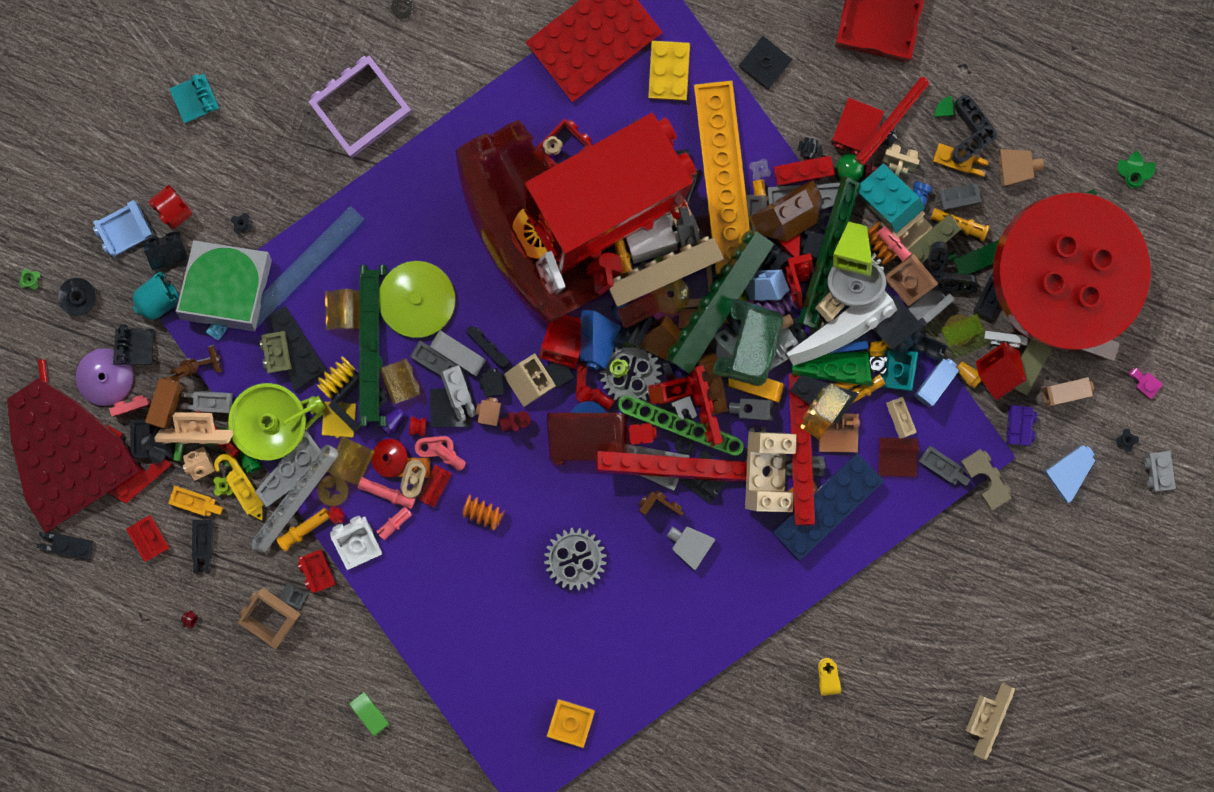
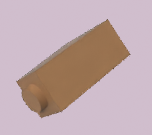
(1067, 392)

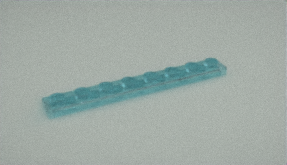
(308, 262)

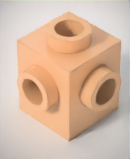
(198, 463)

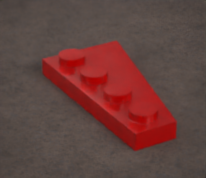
(705, 405)

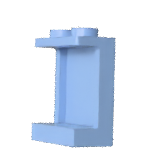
(123, 229)

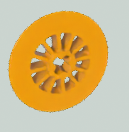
(518, 226)

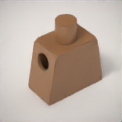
(1017, 166)

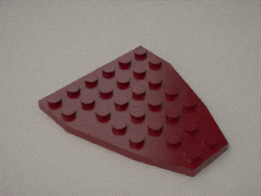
(63, 453)

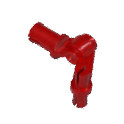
(586, 393)

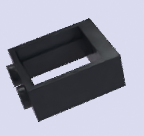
(342, 414)

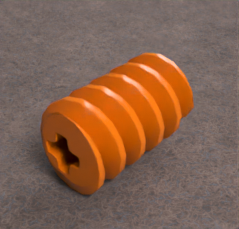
(880, 245)
(482, 513)

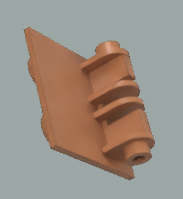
(842, 436)

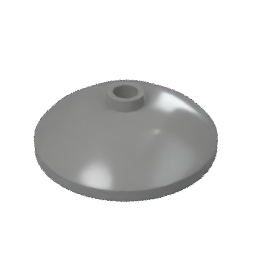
(870, 288)

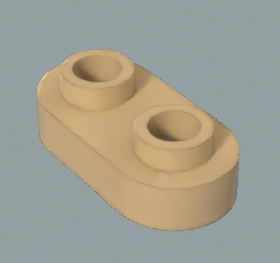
(413, 477)

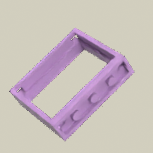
(379, 130)

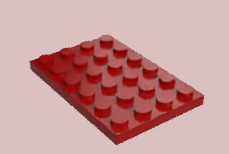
(592, 42)

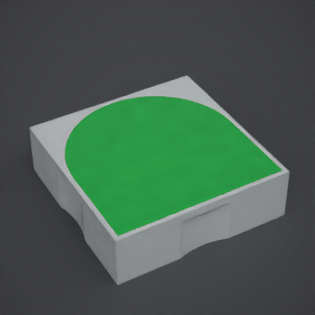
(223, 285)

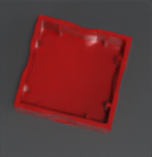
(880, 27)

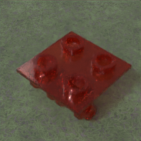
(898, 456)

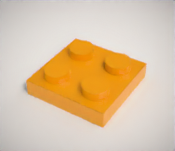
(570, 723)

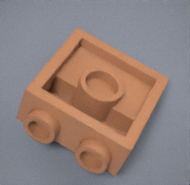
(910, 280)

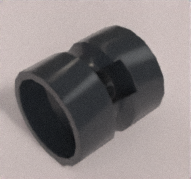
(776, 259)

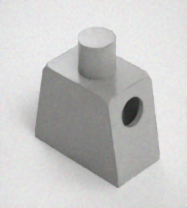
(690, 545)

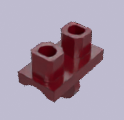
(514, 421)

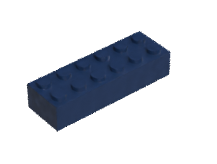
(832, 504)

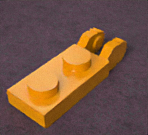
(943, 157)

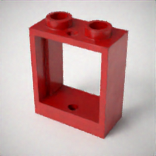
(572, 128)

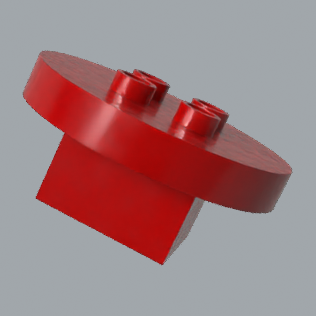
(1072, 271)

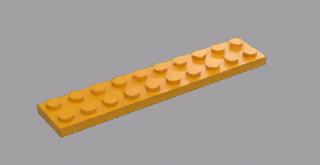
(722, 166)

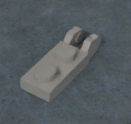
(457, 392)
(208, 401)

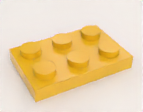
(669, 70)

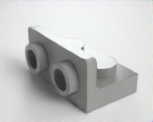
(1160, 471)

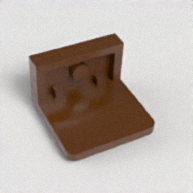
(646, 503)

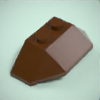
(789, 214)

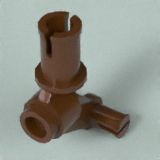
(190, 366)

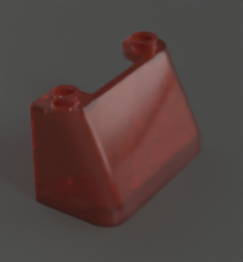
(583, 434)

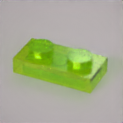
(962, 330)

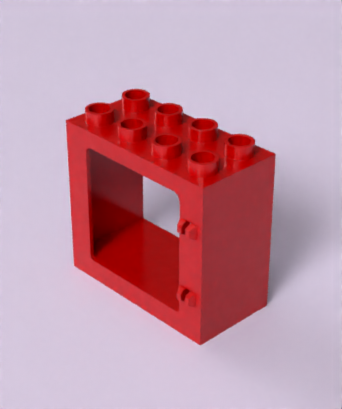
(608, 191)

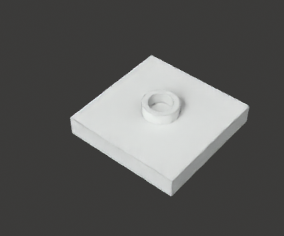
(550, 272)

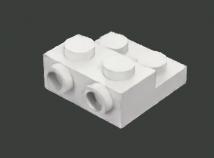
(355, 542)

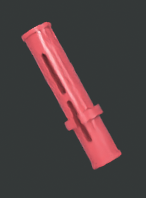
(392, 495)

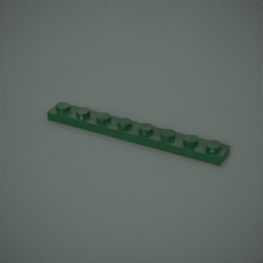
(836, 225)

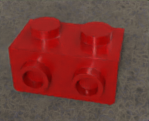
(316, 571)

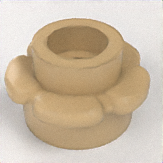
(547, 145)

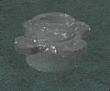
(760, 164)

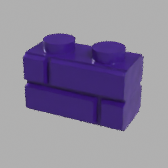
(1020, 425)

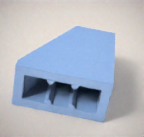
(936, 382)
(1070, 472)

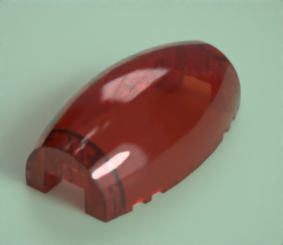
(492, 184)

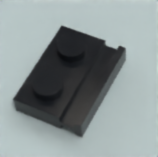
(633, 335)

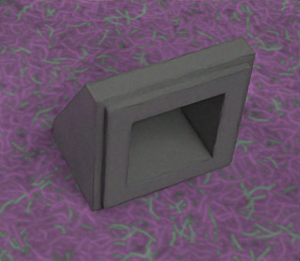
(293, 595)

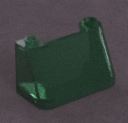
(754, 344)

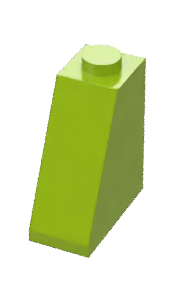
(854, 250)

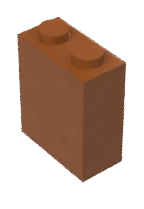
(164, 402)

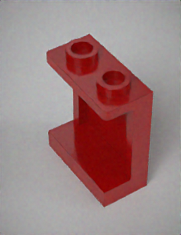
(856, 126)
(562, 341)

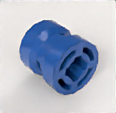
(922, 191)

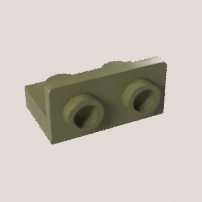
(275, 352)

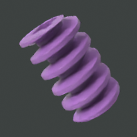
(781, 305)

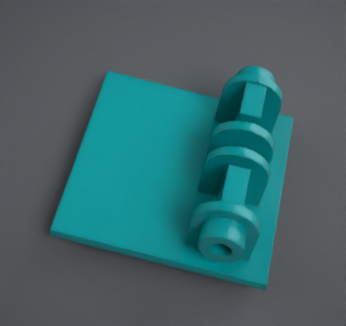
(194, 98)

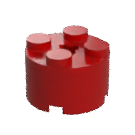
(171, 207)

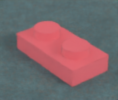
(122, 408)

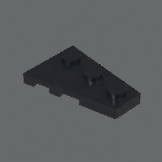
(809, 388)

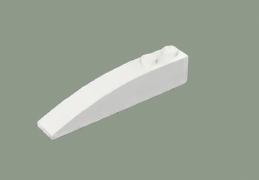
(843, 330)

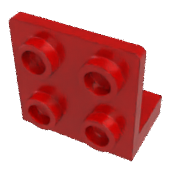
(798, 269)

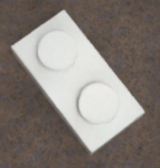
(1014, 340)

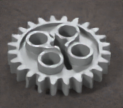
(647, 377)
(581, 575)

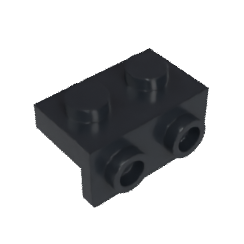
(165, 250)

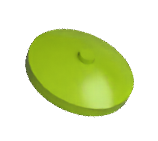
(416, 299)
(258, 420)

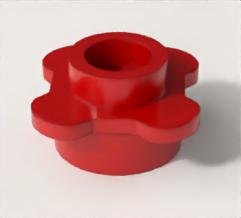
(336, 515)

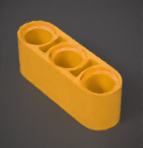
(769, 390)

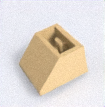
(529, 380)

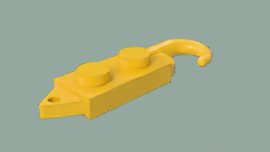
(241, 486)

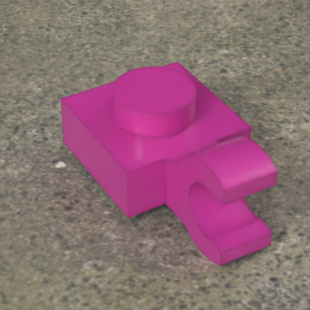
(1146, 384)

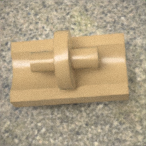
(901, 162)

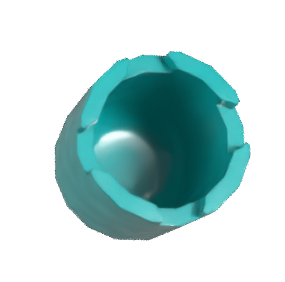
(155, 297)

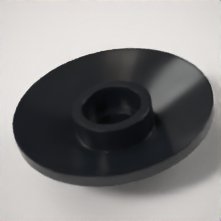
(67, 294)

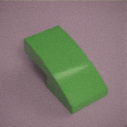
(369, 714)

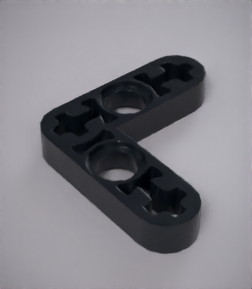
(978, 129)
(939, 274)

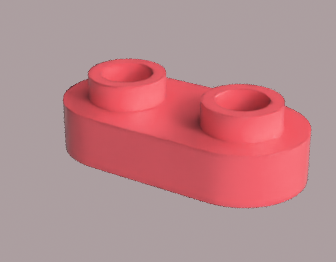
(431, 442)

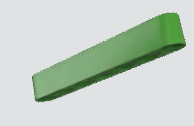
(672, 419)

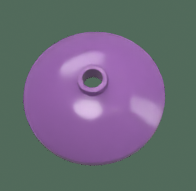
(117, 379)

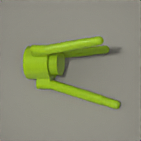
(315, 405)

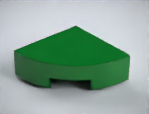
(944, 108)

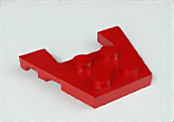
(137, 483)

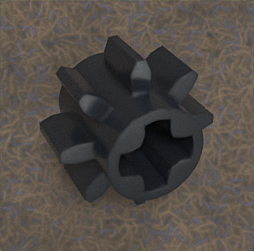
(809, 148)

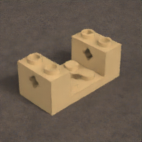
(768, 492)

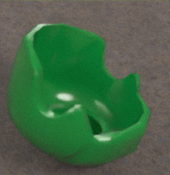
(849, 167)

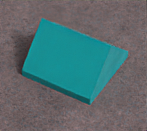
(900, 371)

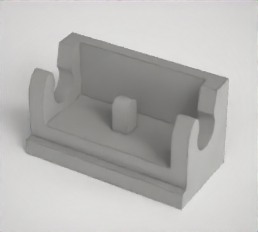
(684, 405)

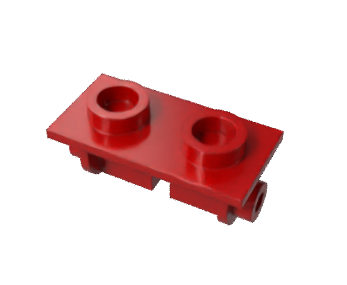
(434, 486)

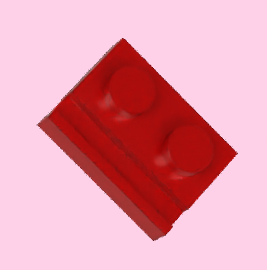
(147, 538)

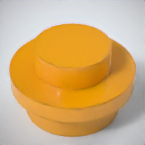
(877, 348)

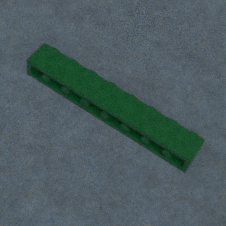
(718, 302)

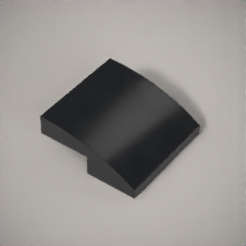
(442, 412)

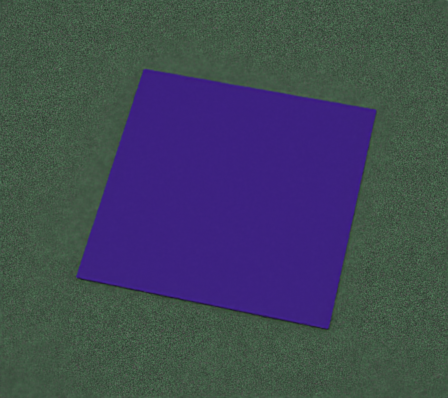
(476, 603)

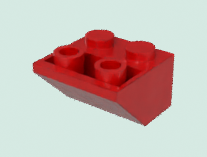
(1001, 370)

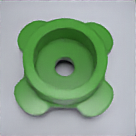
(34, 278)

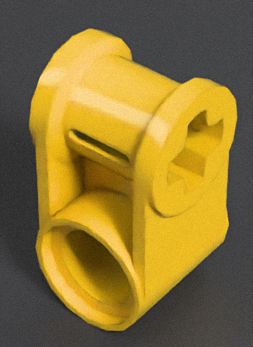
(828, 681)

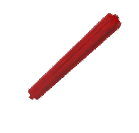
(892, 120)

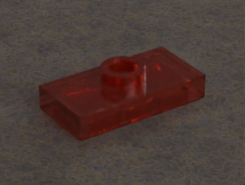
(638, 310)

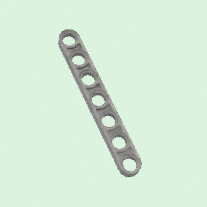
(294, 498)

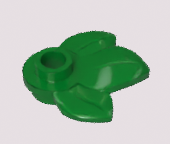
(1136, 167)

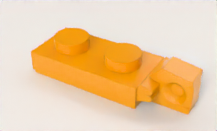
(194, 502)

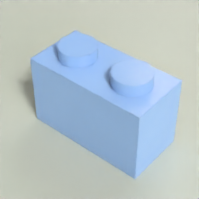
(767, 285)

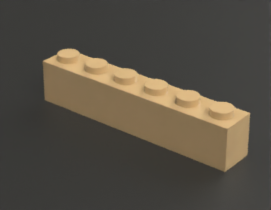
(664, 272)

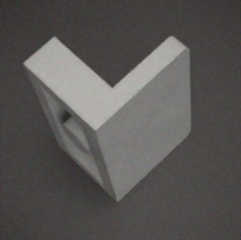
(930, 305)

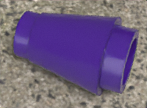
(393, 420)

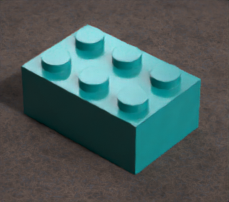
(890, 198)

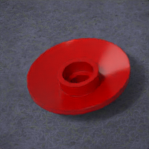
(397, 458)

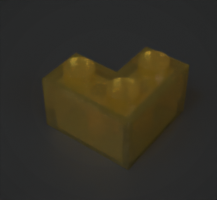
(822, 413)

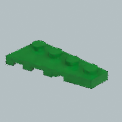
(840, 367)

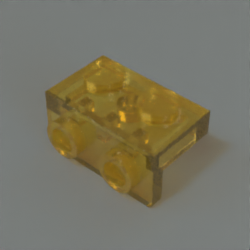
(400, 381)

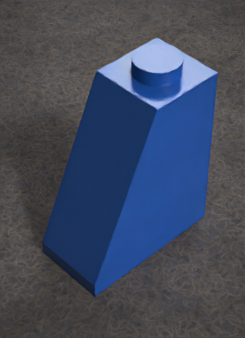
(597, 339)

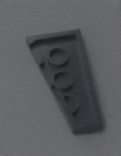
(303, 358)

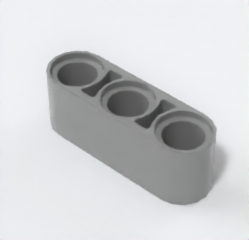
(458, 353)

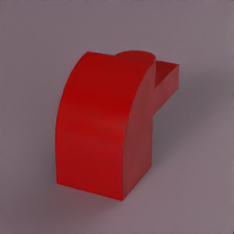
(604, 270)

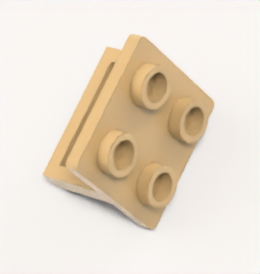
(912, 231)

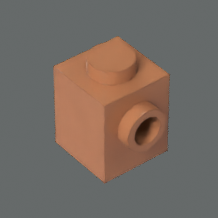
(488, 411)

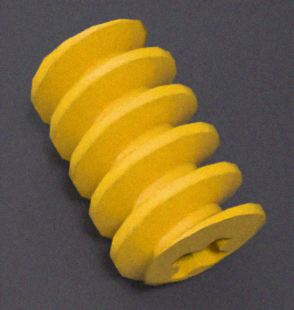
(336, 377)

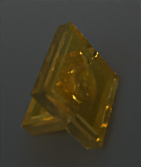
(342, 309)
(351, 461)

